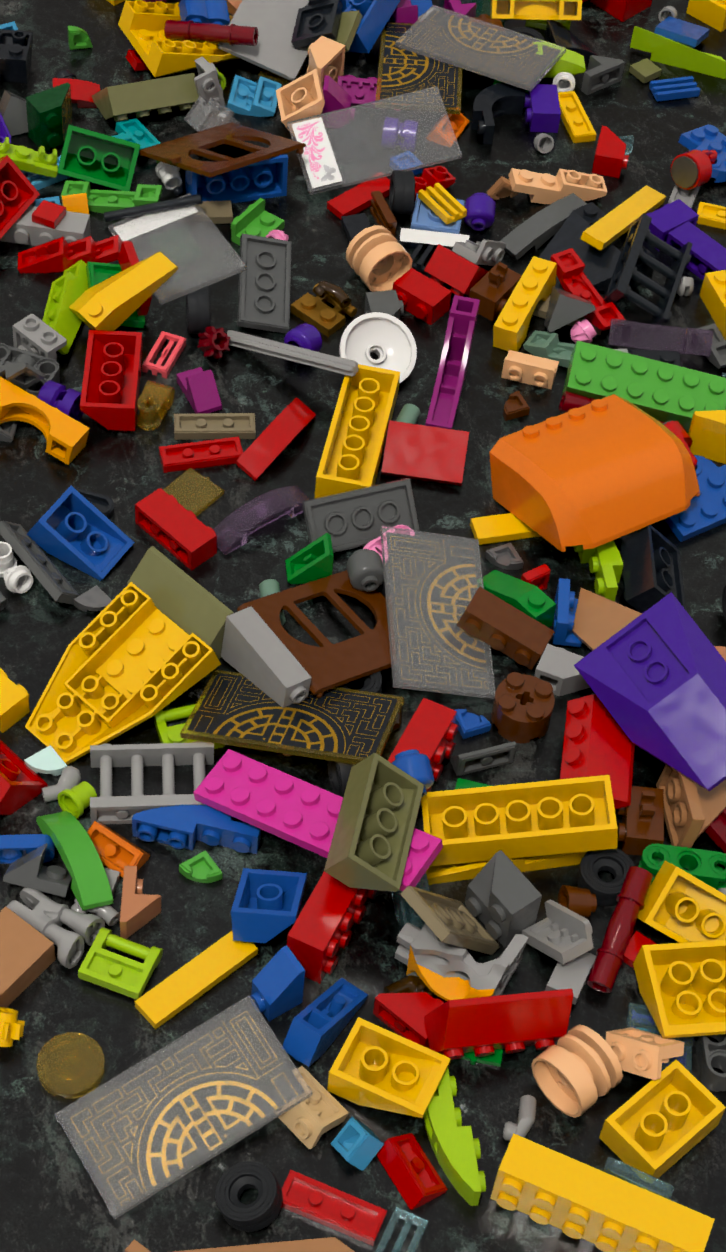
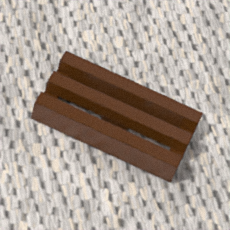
(382, 212)

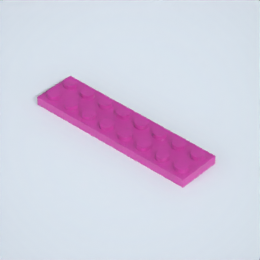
(293, 809)

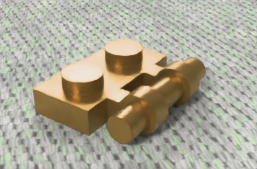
(316, 312)

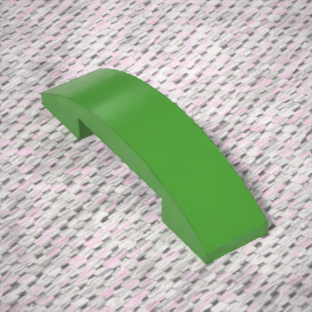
(109, 200)
(80, 858)

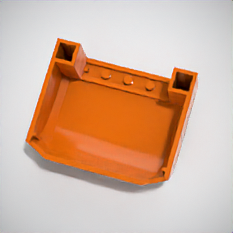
(593, 474)

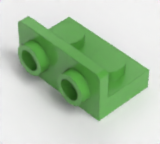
(255, 222)

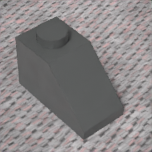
(384, 302)

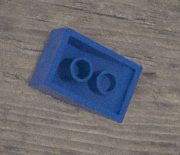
(80, 535)

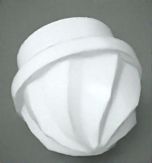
(565, 82)
(18, 579)

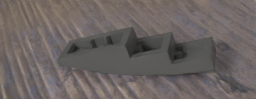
(540, 226)

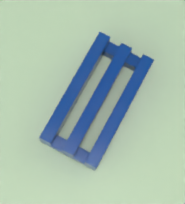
(674, 88)

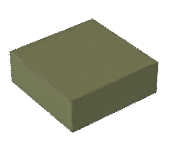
(645, 70)

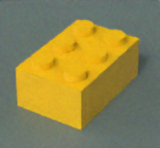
(662, 1121)

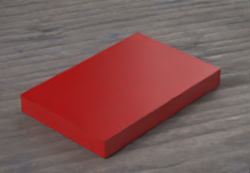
(425, 453)

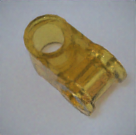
(154, 404)

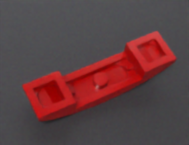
(574, 281)
(275, 438)

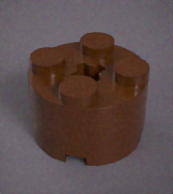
(522, 707)

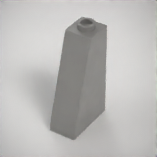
(263, 658)

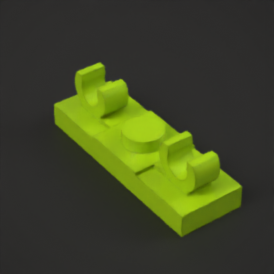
(30, 160)

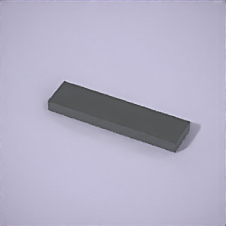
(38, 562)

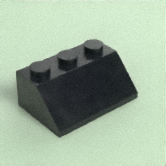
(650, 569)

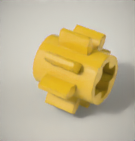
(10, 1027)

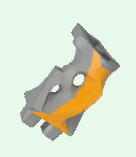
(451, 969)

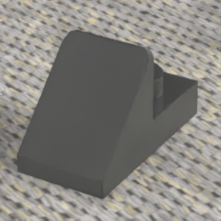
(601, 73)
(31, 873)

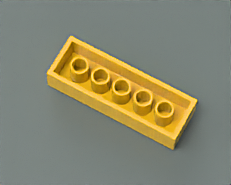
(358, 431)
(522, 819)
(594, 1203)

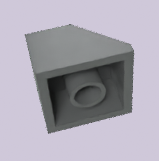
(503, 899)

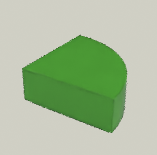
(78, 38)
(201, 869)

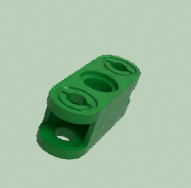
(699, 862)

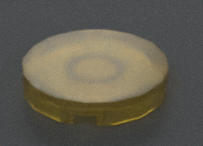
(70, 1065)

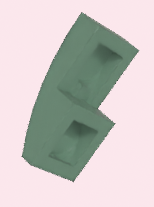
(548, 346)

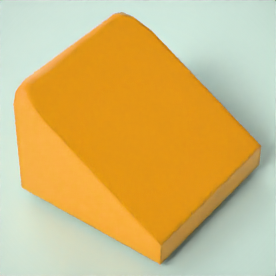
(76, 203)

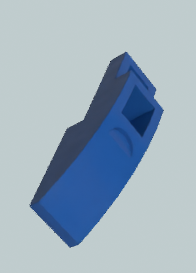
(185, 824)

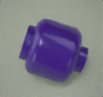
(480, 211)
(304, 336)

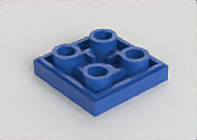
(682, 31)

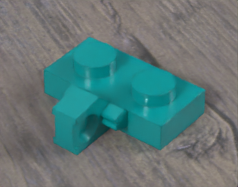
(135, 132)

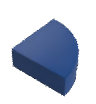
(471, 724)

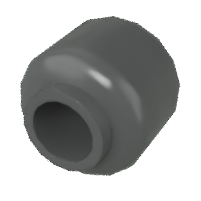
(365, 570)

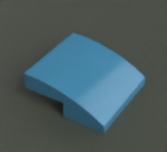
(253, 97)

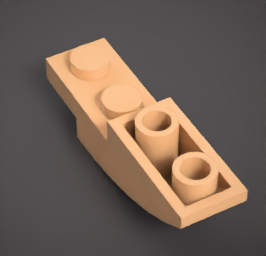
(549, 188)

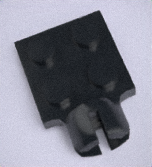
(316, 20)

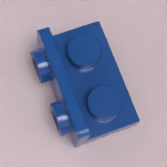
(564, 615)

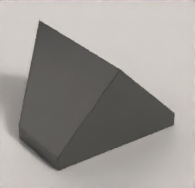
(14, 113)
(565, 308)

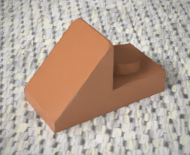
(136, 907)

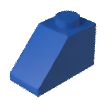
(279, 984)

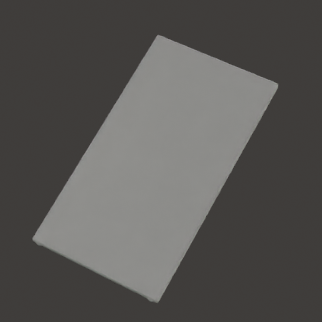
(275, 28)

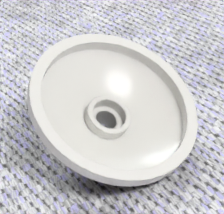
(380, 335)

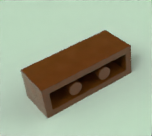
(505, 628)

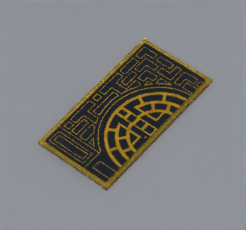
(407, 71)
(336, 727)

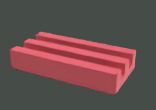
(158, 367)

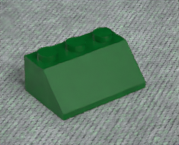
(98, 158)

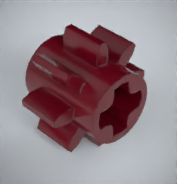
(213, 342)

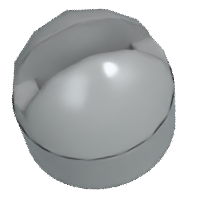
(663, 14)
(545, 141)
(685, 286)

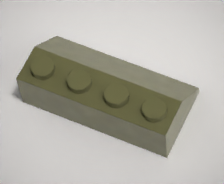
(146, 97)
(181, 598)
(374, 826)

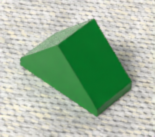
(311, 562)

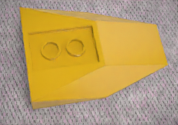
(144, 28)
(117, 675)

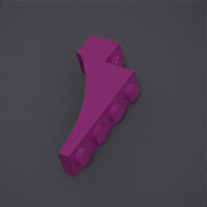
(453, 362)

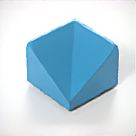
(357, 1143)

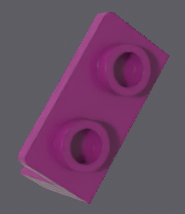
(360, 89)

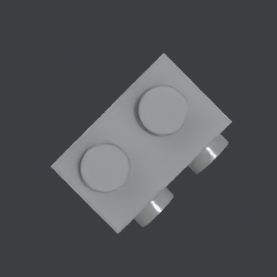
(207, 81)
(562, 934)

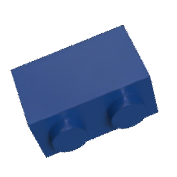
(266, 904)

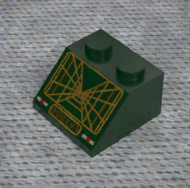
(49, 116)

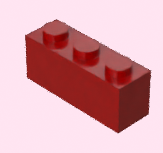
(176, 528)

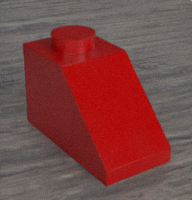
(609, 154)
(406, 1013)

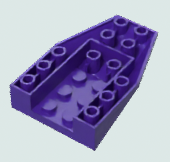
(665, 690)

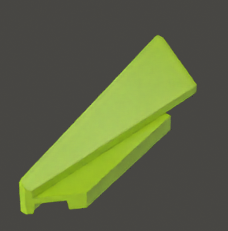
(676, 54)
(62, 294)

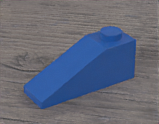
(323, 1021)

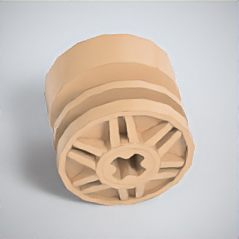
(377, 258)
(577, 1070)

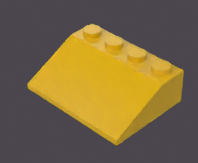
(684, 987)

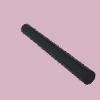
(153, 208)

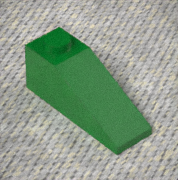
(521, 595)

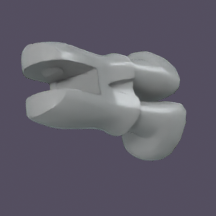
(48, 920)

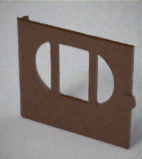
(178, 150)
(330, 663)

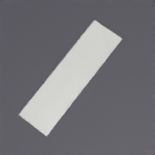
(431, 237)

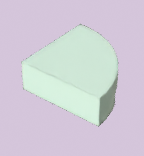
(46, 762)

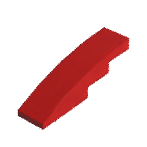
(60, 255)

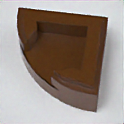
(515, 407)

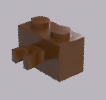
(494, 290)
(642, 820)

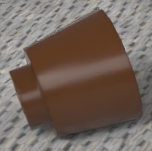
(577, 900)

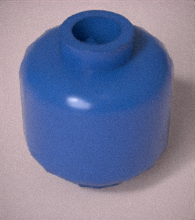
(417, 766)

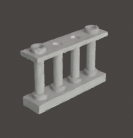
(120, 809)

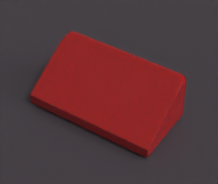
(410, 1170)

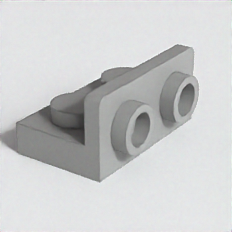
(481, 253)
(37, 337)

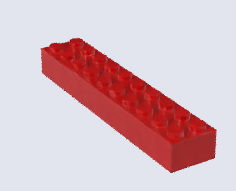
(333, 906)

